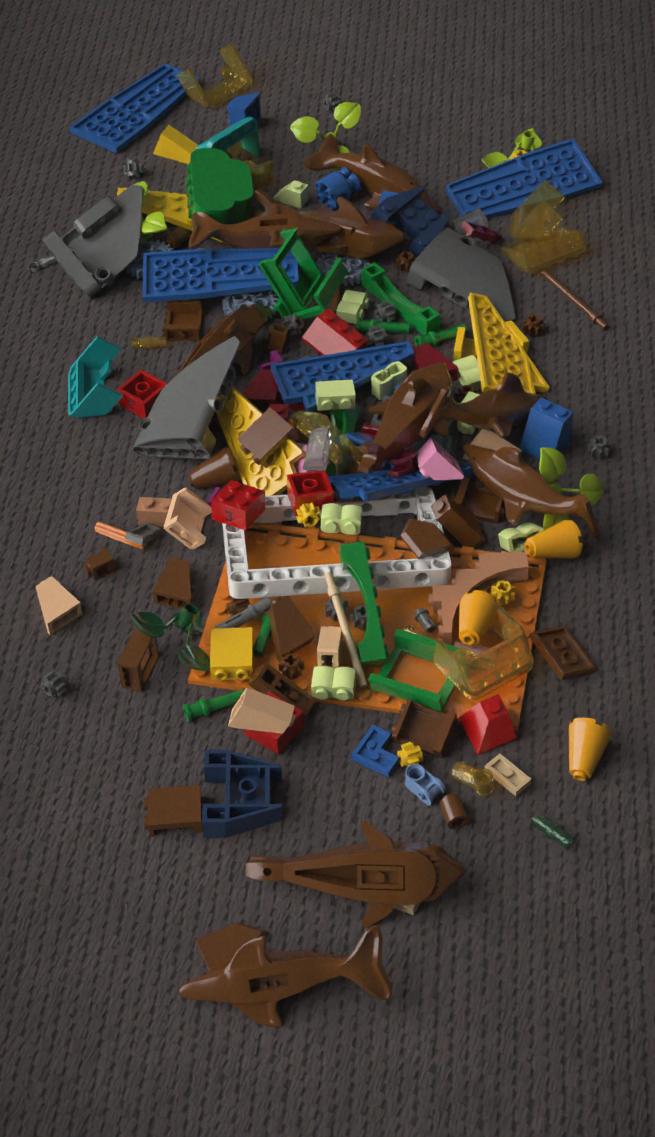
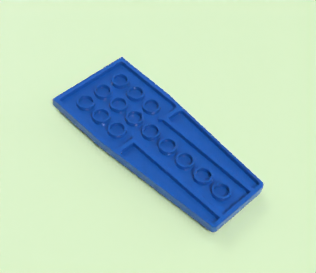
(132, 110)
(510, 183)
(208, 273)

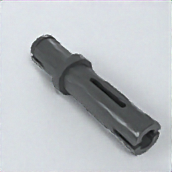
(246, 615)

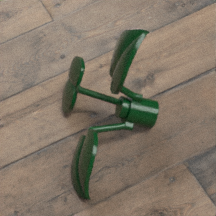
(187, 620)

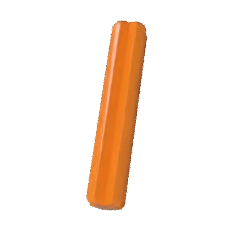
(115, 533)

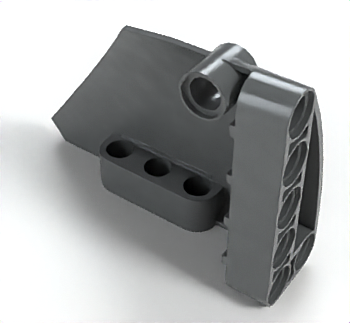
(101, 241)
(462, 268)
(186, 405)

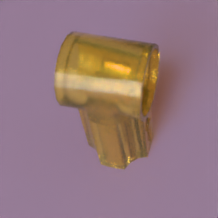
(479, 779)

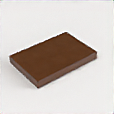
(563, 653)

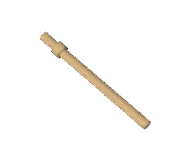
(334, 594)

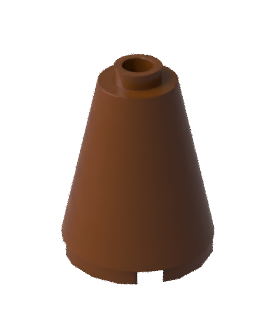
(215, 471)

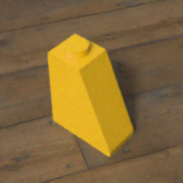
(175, 145)

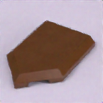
(425, 539)
(223, 944)

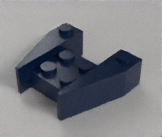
(413, 217)
(246, 793)

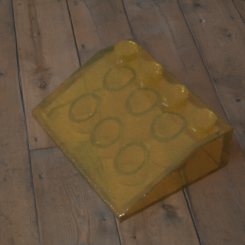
(537, 254)

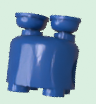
(337, 185)

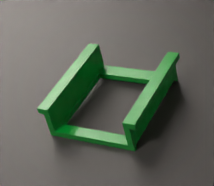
(279, 279)
(323, 294)
(419, 647)

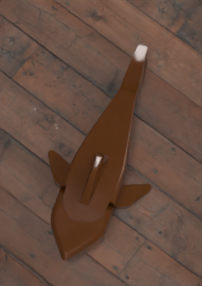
(359, 234)
(244, 325)
(405, 415)
(371, 872)

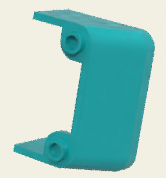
(244, 129)
(86, 381)

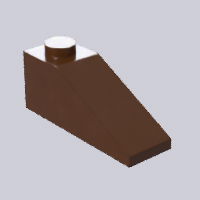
(268, 679)

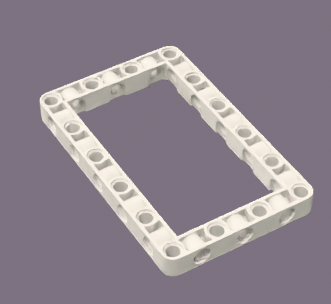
(311, 579)

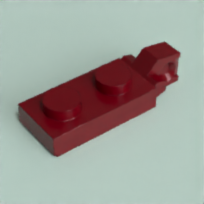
(481, 232)

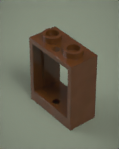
(137, 660)

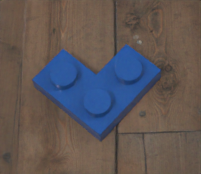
(371, 752)

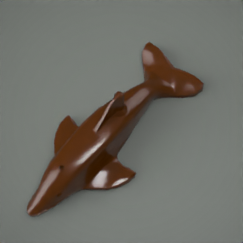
(373, 172)
(262, 231)
(494, 410)
(523, 487)
(260, 979)

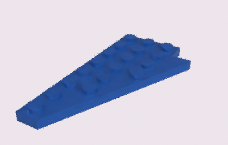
(298, 377)
(380, 484)

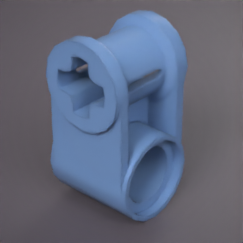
(426, 786)

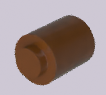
(177, 238)
(454, 811)

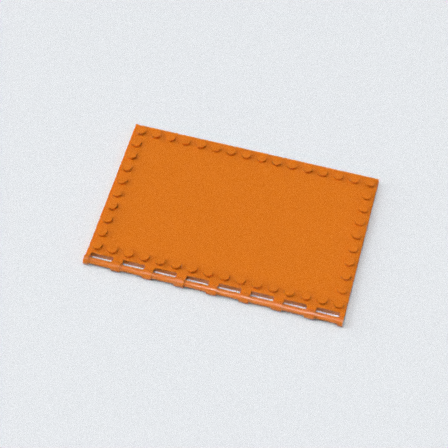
(397, 611)

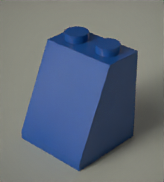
(547, 427)

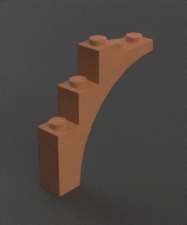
(487, 573)

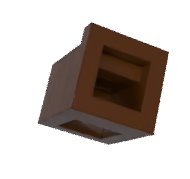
(276, 337)
(99, 564)

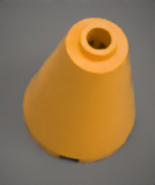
(556, 542)
(476, 616)
(586, 746)

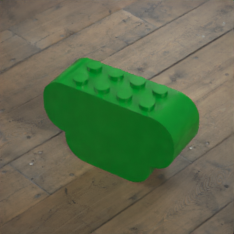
(218, 186)

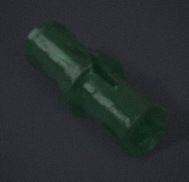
(552, 830)

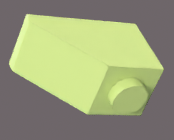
(293, 194)

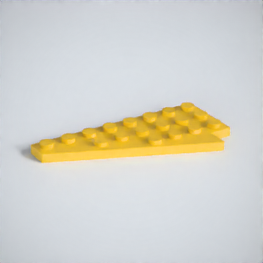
(170, 204)
(499, 349)
(235, 419)

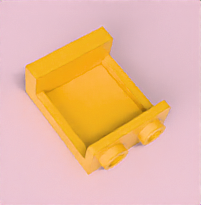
(231, 653)

